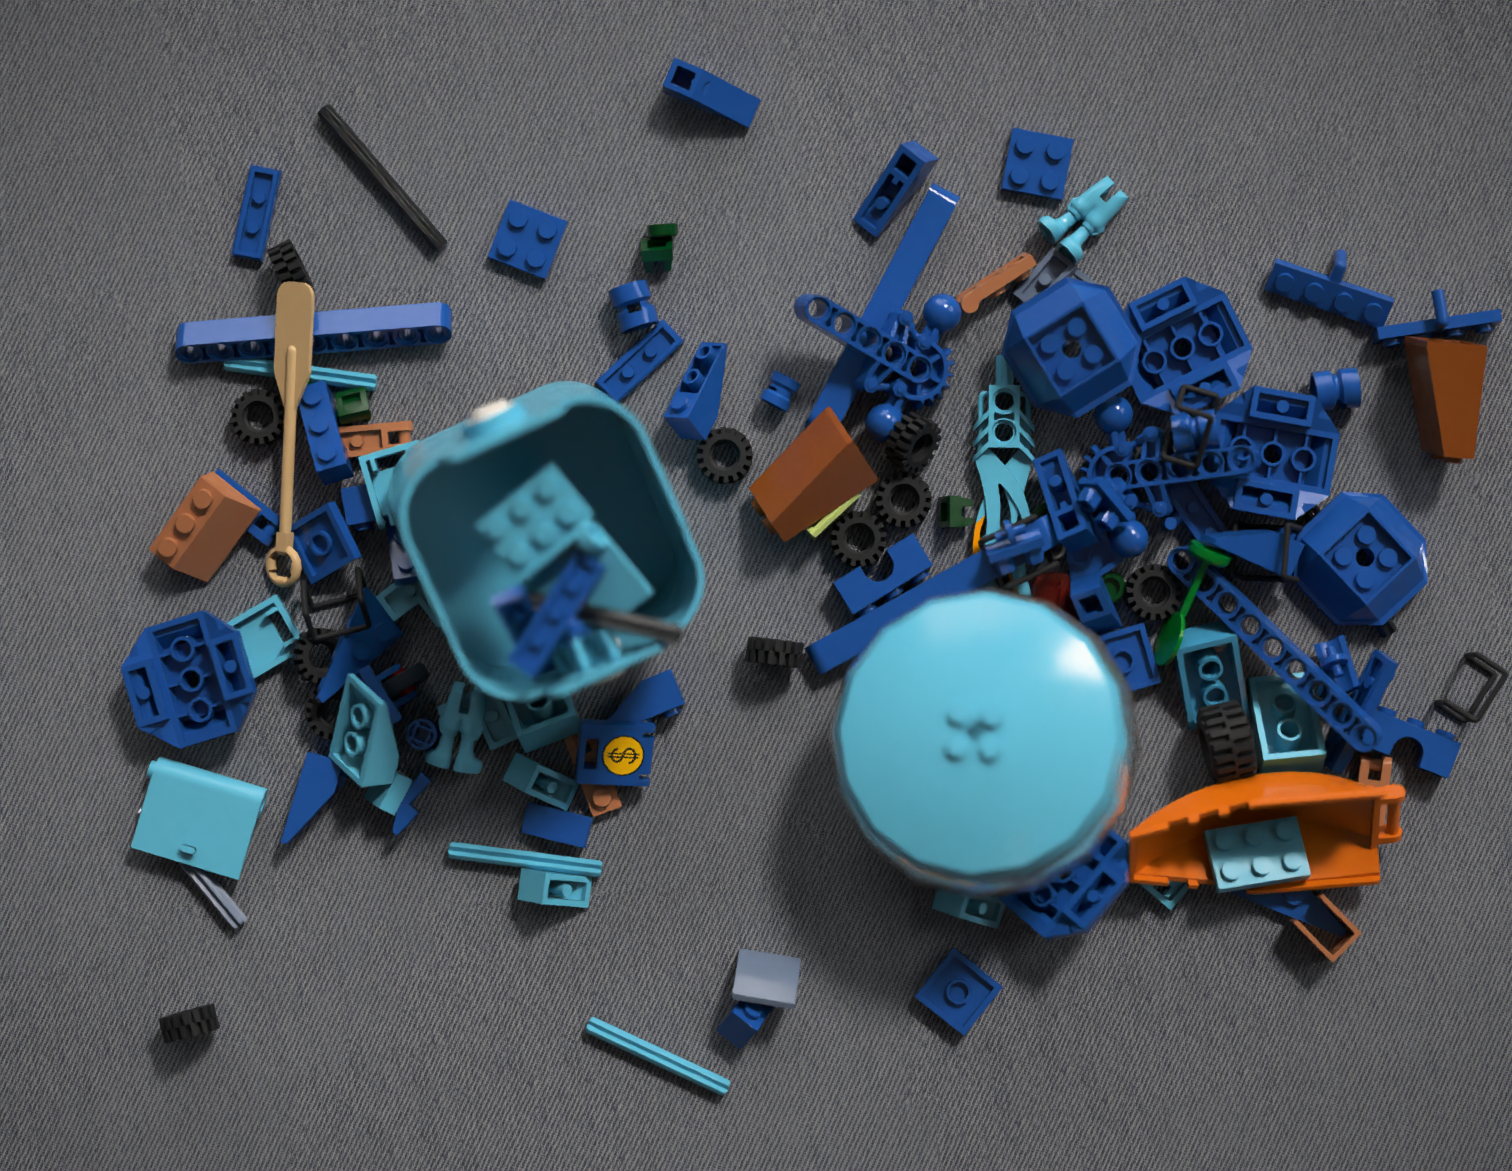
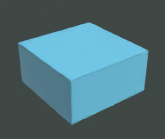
(389, 796)

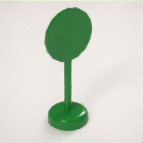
(1173, 629)

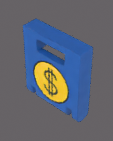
(620, 755)

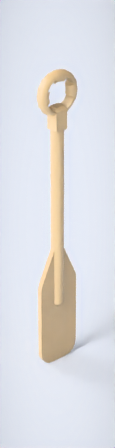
(292, 375)

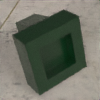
(657, 250)
(353, 405)
(950, 512)

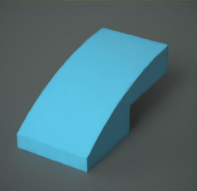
(596, 648)

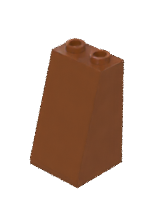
(1446, 394)
(811, 478)

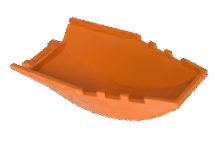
(1333, 814)

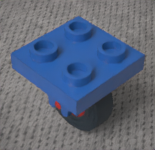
(401, 684)

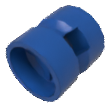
(630, 296)
(1337, 388)
(1189, 432)

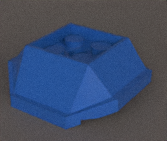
(1063, 313)
(1210, 329)
(1305, 449)
(1329, 565)
(161, 687)
(1079, 901)

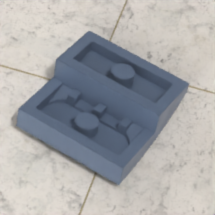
(1048, 272)
(766, 978)

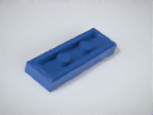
(256, 213)
(639, 361)

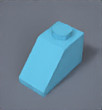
(540, 781)
(554, 888)
(981, 911)

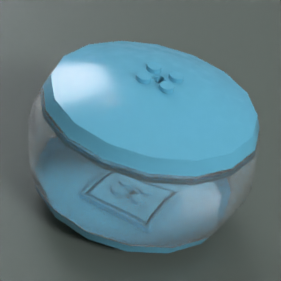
(984, 743)

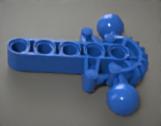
(940, 314)
(1113, 418)

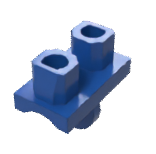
(1106, 496)
(1012, 543)
(1337, 663)

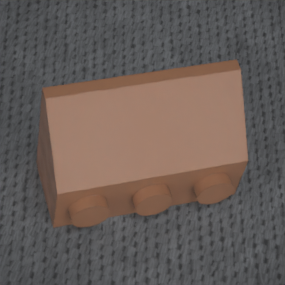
(205, 528)

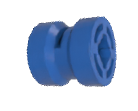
(780, 391)
(427, 731)

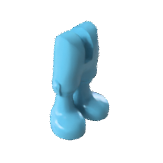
(1091, 210)
(463, 719)

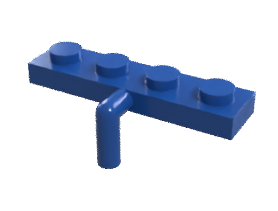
(1329, 291)
(1445, 325)
(1190, 507)
(516, 614)
(558, 614)
(1373, 682)

